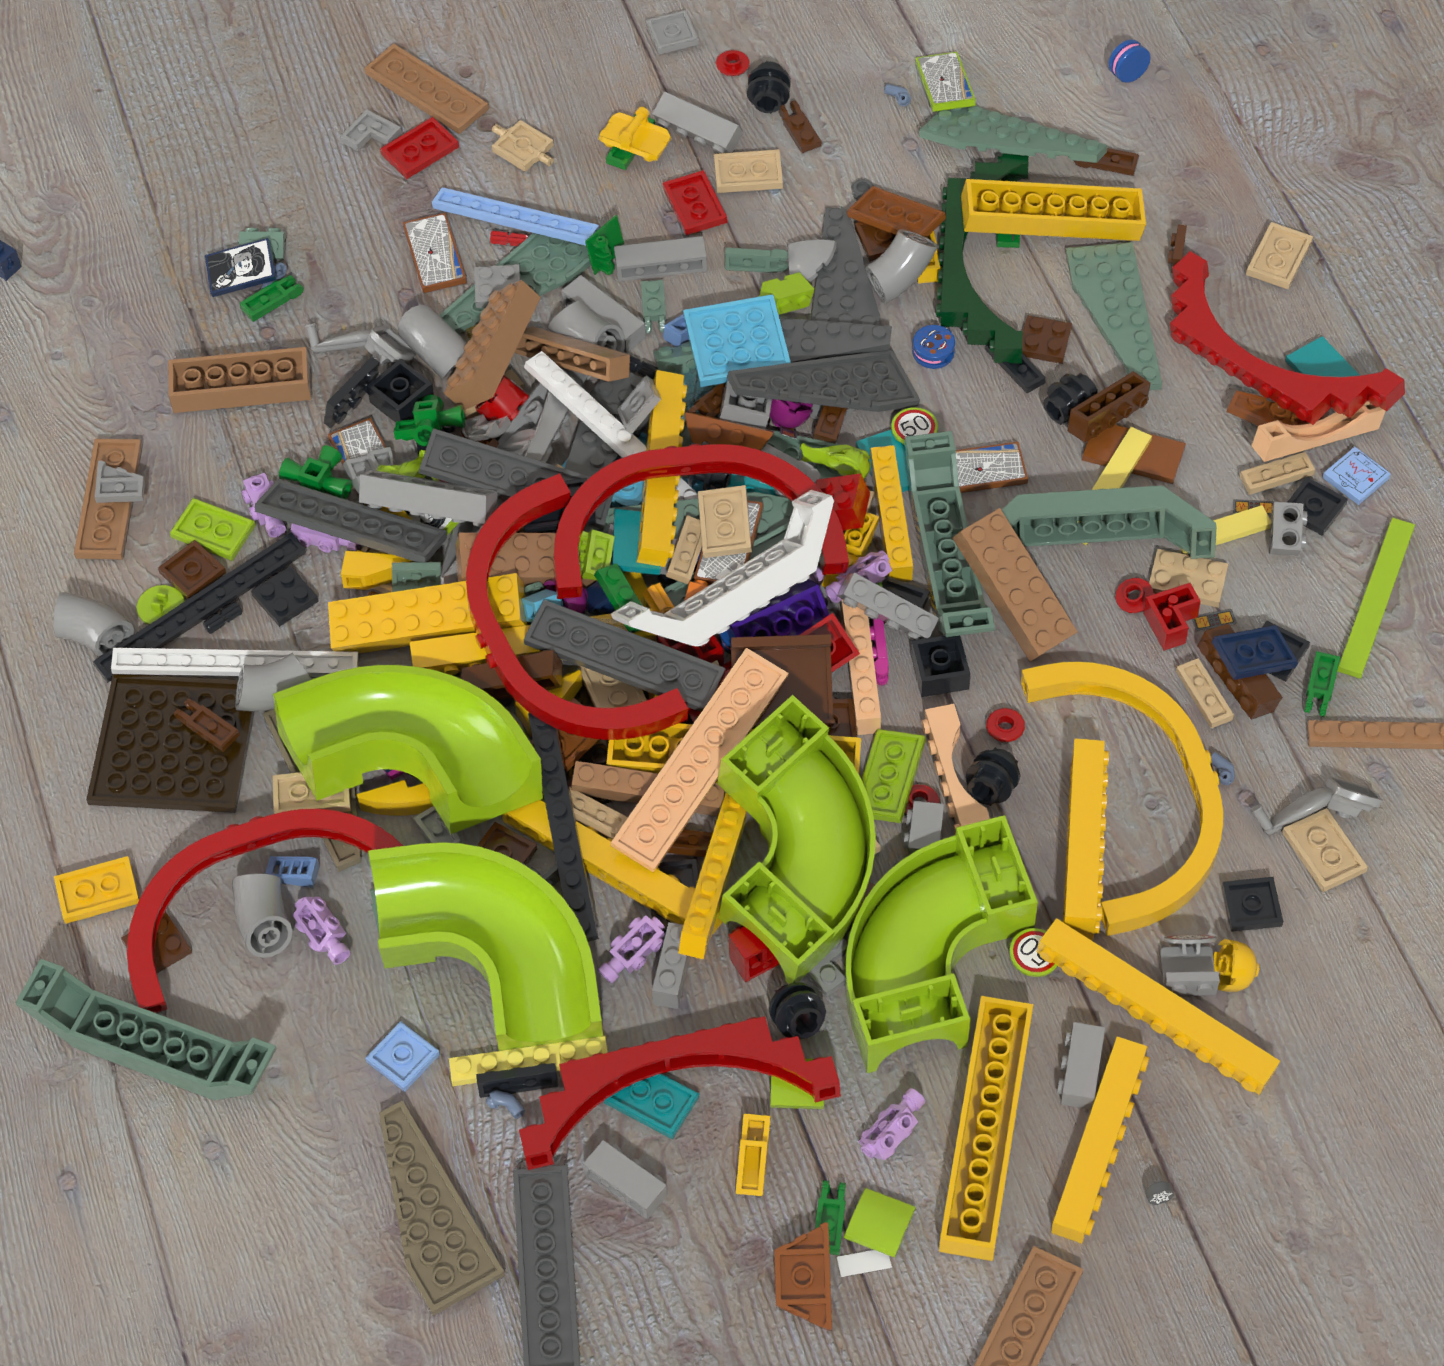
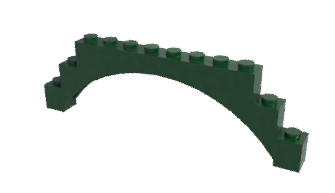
(959, 301)

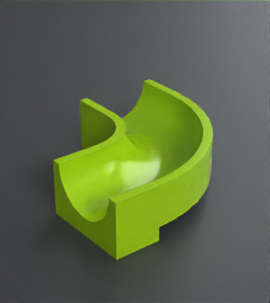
(412, 723)
(816, 837)
(500, 921)
(920, 926)

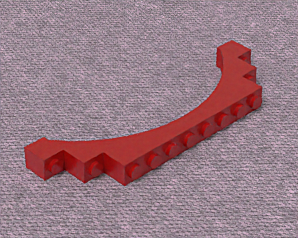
(1300, 393)
(733, 1045)

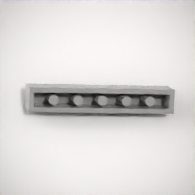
(427, 497)

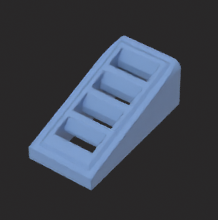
(673, 332)
(298, 879)

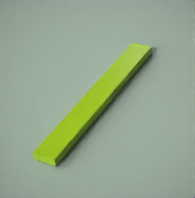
(1376, 598)

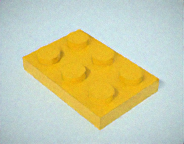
(96, 889)

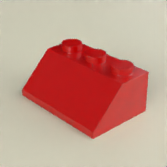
(841, 645)

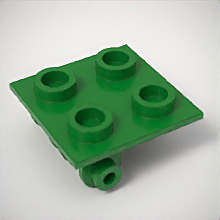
(601, 246)

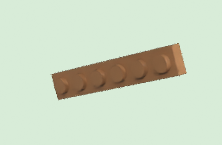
(1375, 734)

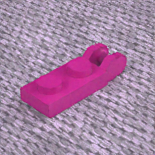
(879, 652)

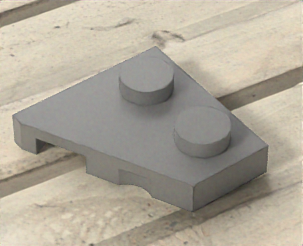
(118, 485)

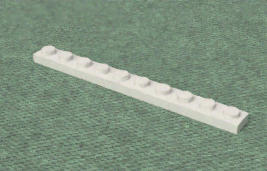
(591, 412)
(222, 662)

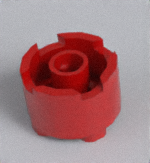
(504, 402)

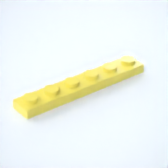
(465, 1068)

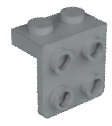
(1189, 973)

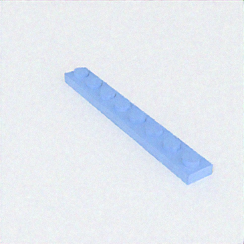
(514, 216)

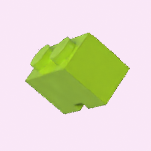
(790, 293)

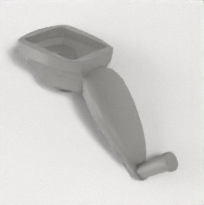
(379, 341)
(1340, 795)

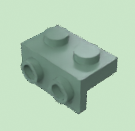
(275, 236)
(676, 359)
(415, 575)

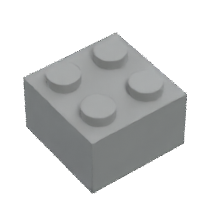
(744, 409)

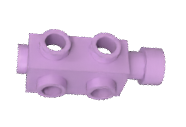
(254, 490)
(323, 541)
(875, 570)
(321, 928)
(633, 943)
(889, 1134)

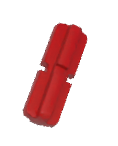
(504, 238)

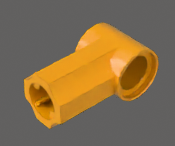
(657, 598)

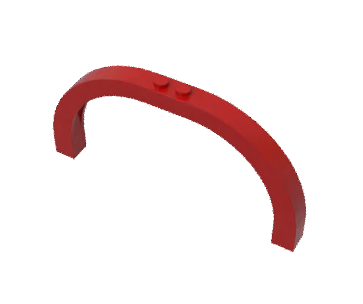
(679, 462)
(561, 714)
(218, 847)

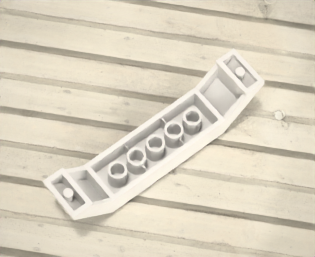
(748, 585)

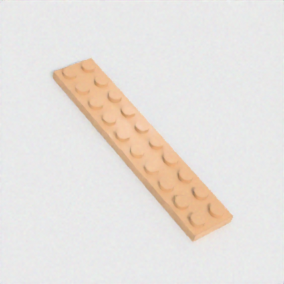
(697, 760)

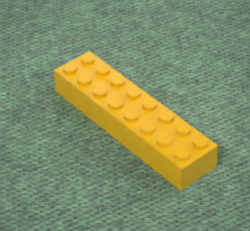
(1053, 210)
(419, 614)
(1086, 837)

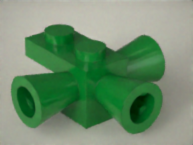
(429, 415)
(317, 473)

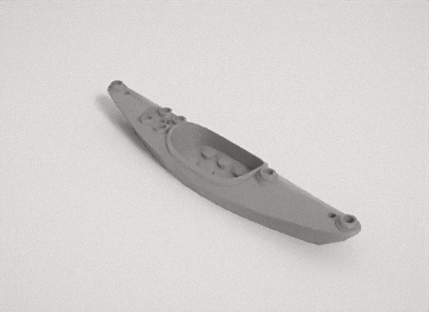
(527, 436)

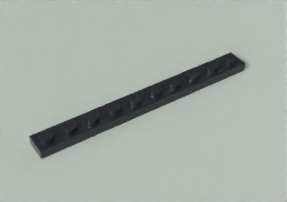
(209, 600)
(563, 825)

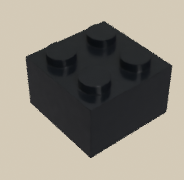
(398, 390)
(940, 665)

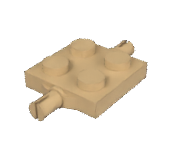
(522, 145)

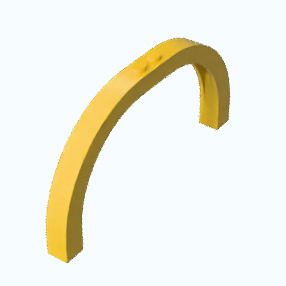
(1123, 686)

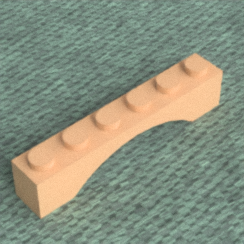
(1280, 439)
(862, 671)
(944, 731)

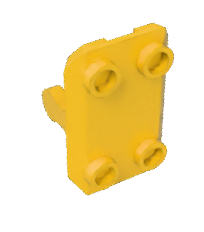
(636, 135)

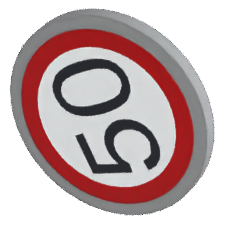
(1190, 939)

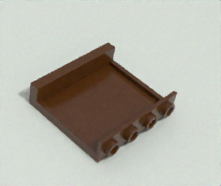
(809, 669)

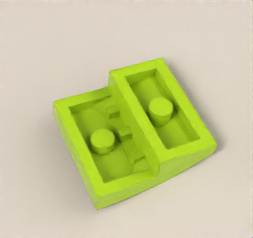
(594, 552)
(789, 1096)
(880, 1222)

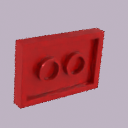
(419, 148)
(694, 202)

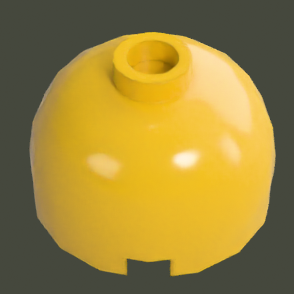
(1235, 965)

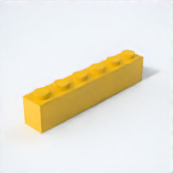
(891, 512)

